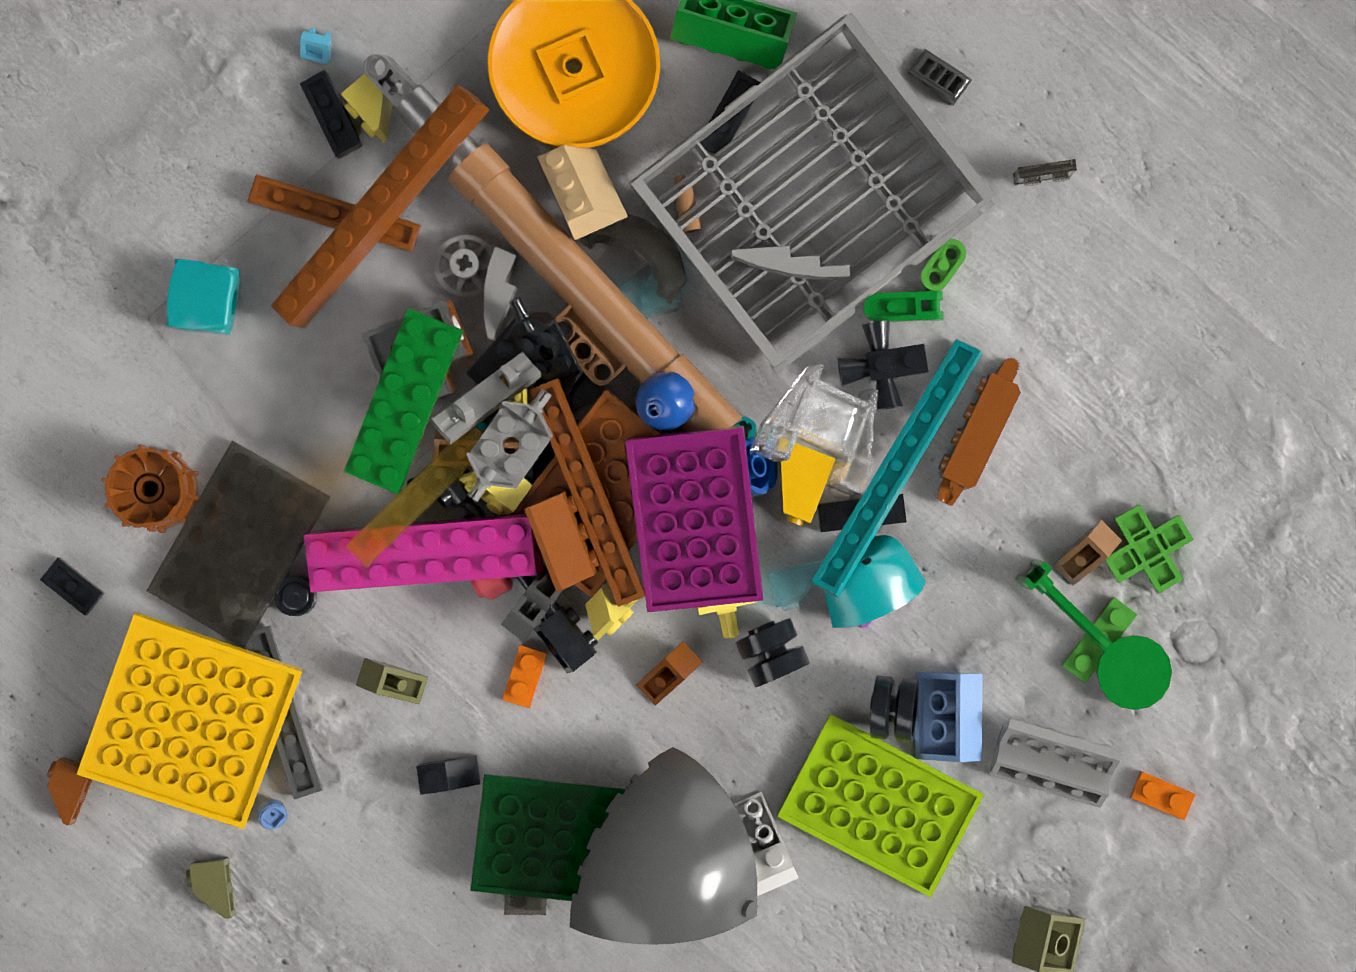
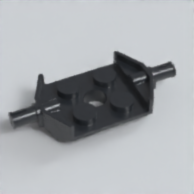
(541, 329)

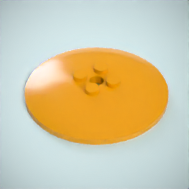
(566, 108)

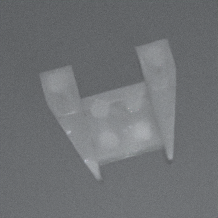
(827, 421)

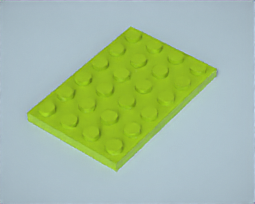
(880, 805)

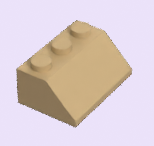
(582, 189)

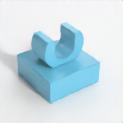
(315, 46)

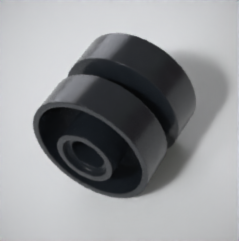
(769, 644)

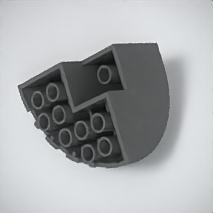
(667, 860)

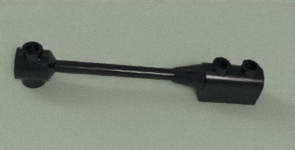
(558, 626)

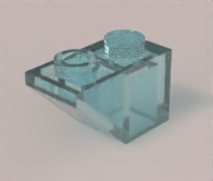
(651, 303)

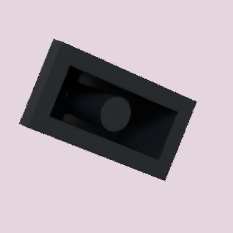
(448, 774)

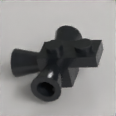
(883, 364)

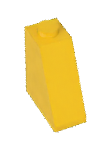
(803, 483)

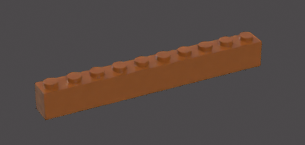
(380, 207)

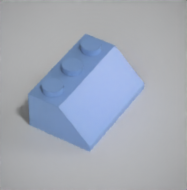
(949, 717)

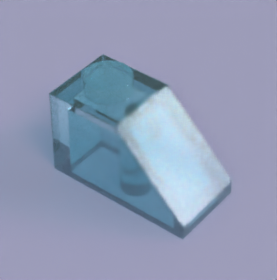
(792, 584)

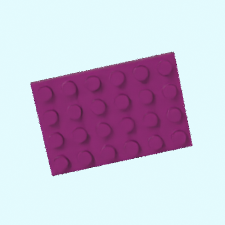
(694, 519)

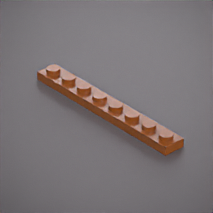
(590, 496)

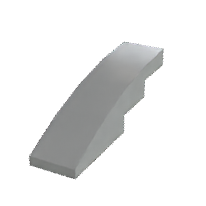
(779, 261)

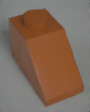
(669, 673)
(67, 788)

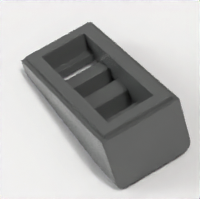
(955, 74)

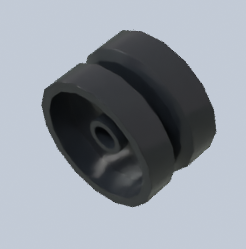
(890, 708)

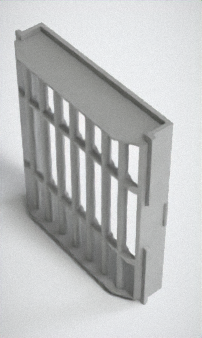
(914, 114)

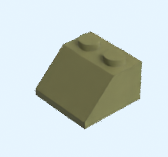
(1047, 940)

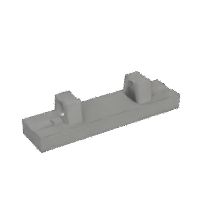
(485, 398)

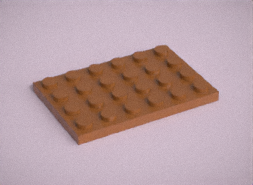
(605, 438)

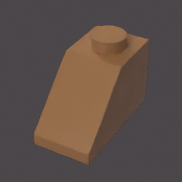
(1087, 553)

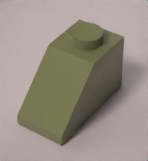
(391, 681)
(213, 885)

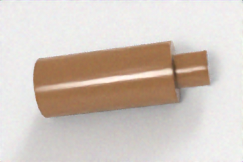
(684, 204)

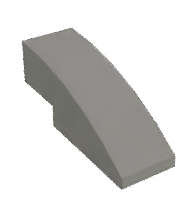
(498, 291)

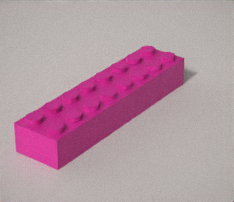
(427, 554)

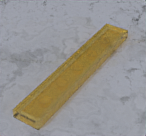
(413, 499)

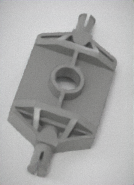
(488, 455)

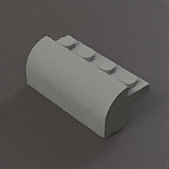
(1054, 762)

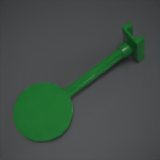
(1131, 670)

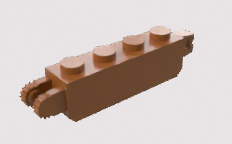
(980, 433)

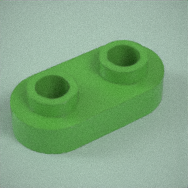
(942, 265)

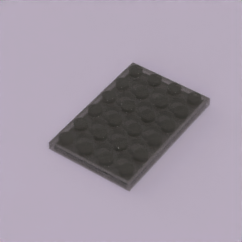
(238, 543)

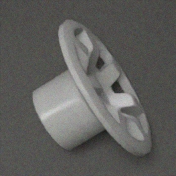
(463, 264)

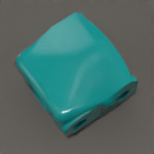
(202, 297)

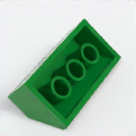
(735, 29)

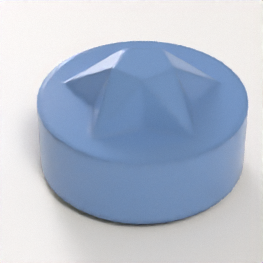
(272, 814)

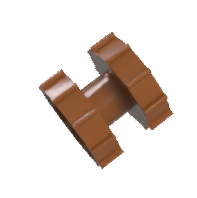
(128, 482)

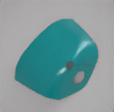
(878, 587)

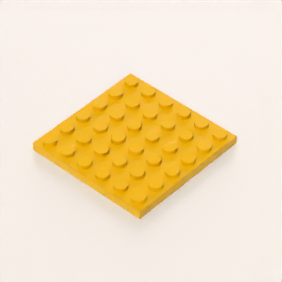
(189, 720)

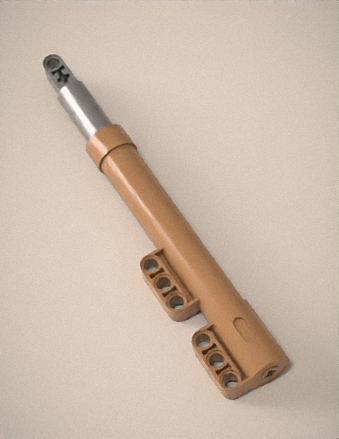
(596, 306)

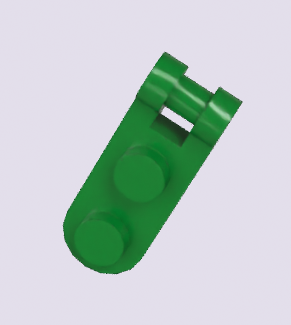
(903, 306)

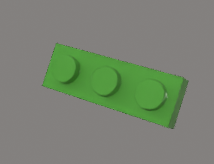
(1112, 623)

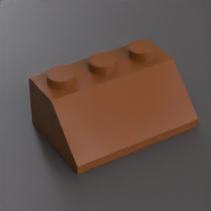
(562, 540)

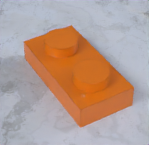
(524, 676)
(1162, 795)

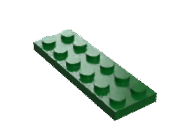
(403, 401)

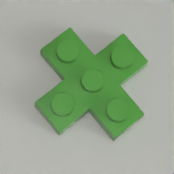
(1148, 549)

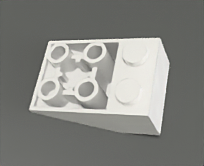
(770, 854)

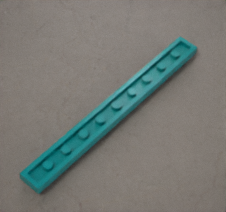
(896, 468)

